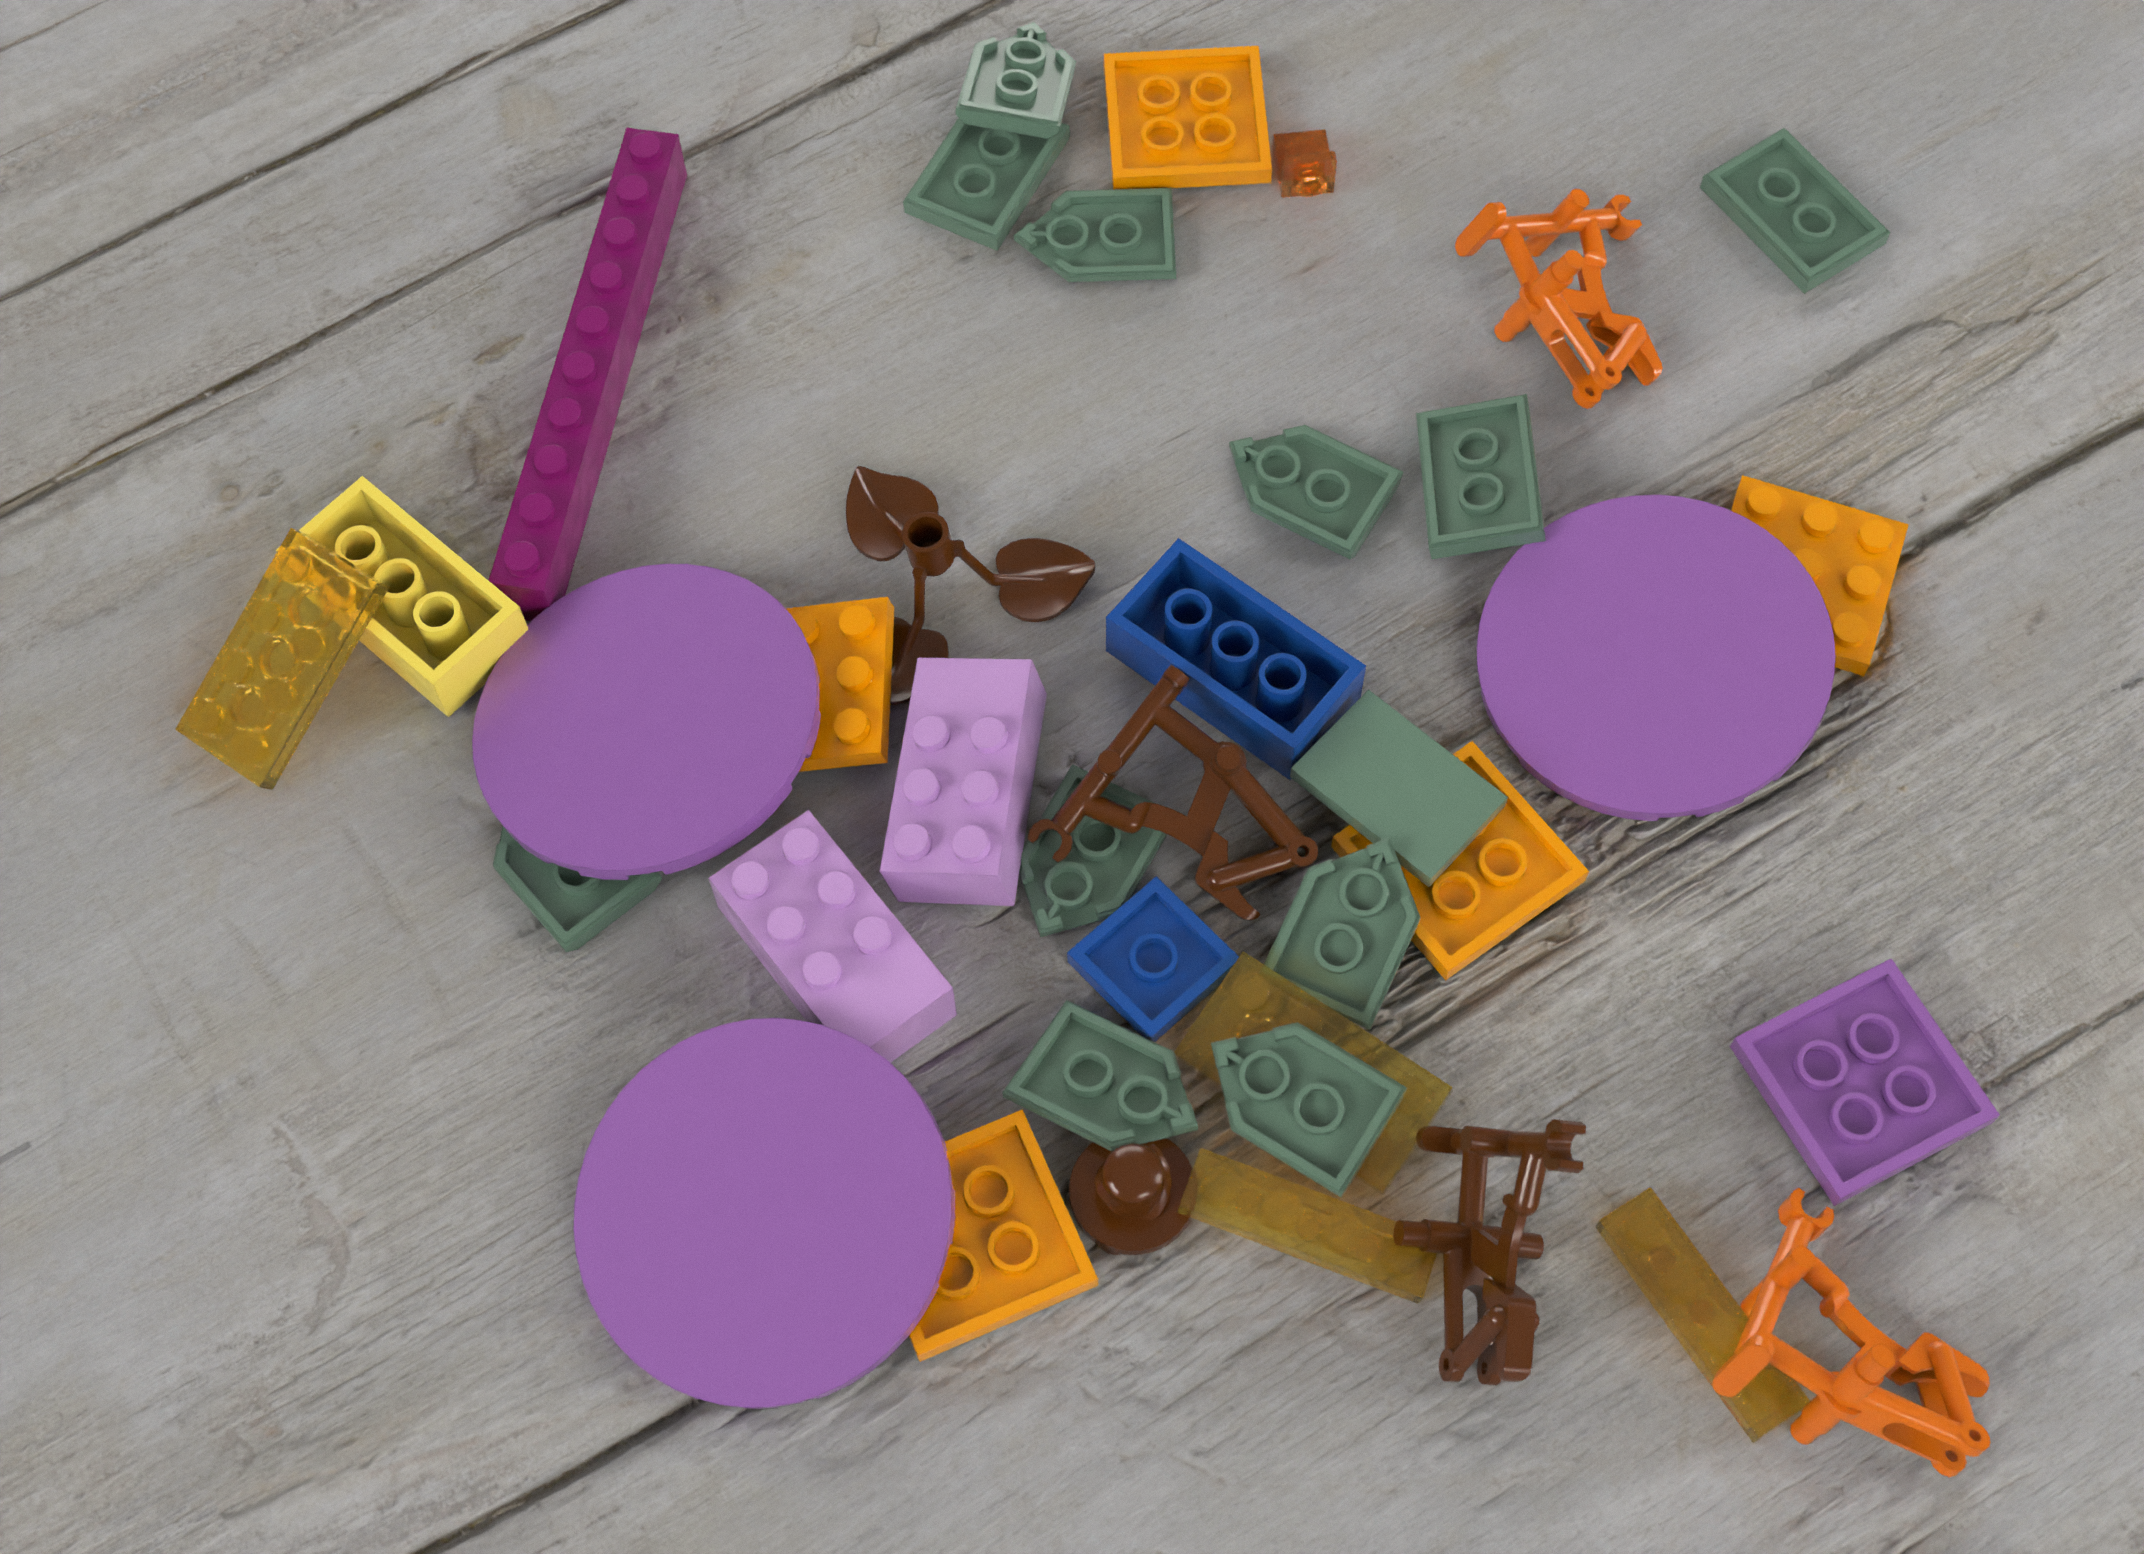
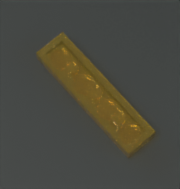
(1304, 1225)
(1696, 1307)

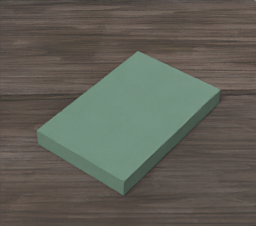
(982, 181)
(1794, 210)
(1480, 477)
(1398, 785)

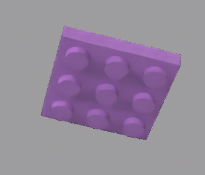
(1863, 1081)

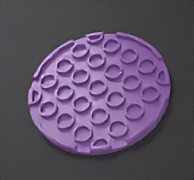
(1655, 657)
(647, 721)
(764, 1213)

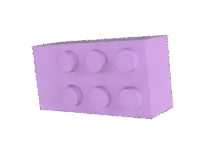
(964, 781)
(832, 940)

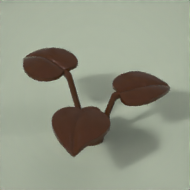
(898, 513)

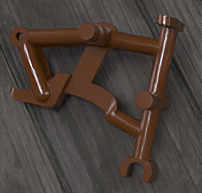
(1224, 771)
(1485, 1255)

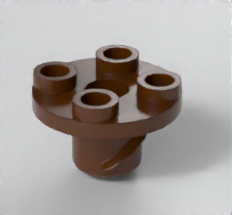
(1130, 1195)

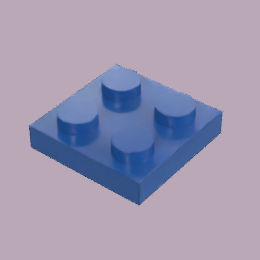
(1153, 960)

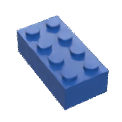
(1246, 658)

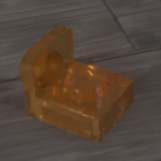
(1304, 163)

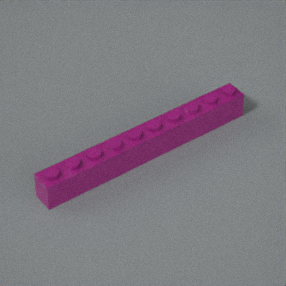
(590, 373)

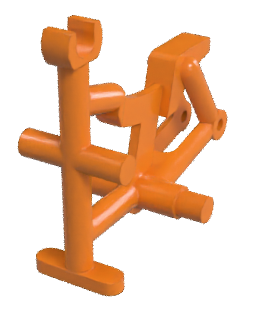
(1553, 306)
(1943, 1376)

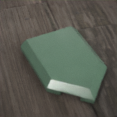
(1017, 84)
(1106, 235)
(1315, 486)
(1098, 871)
(564, 901)
(1348, 931)
(1102, 1082)
(1305, 1101)

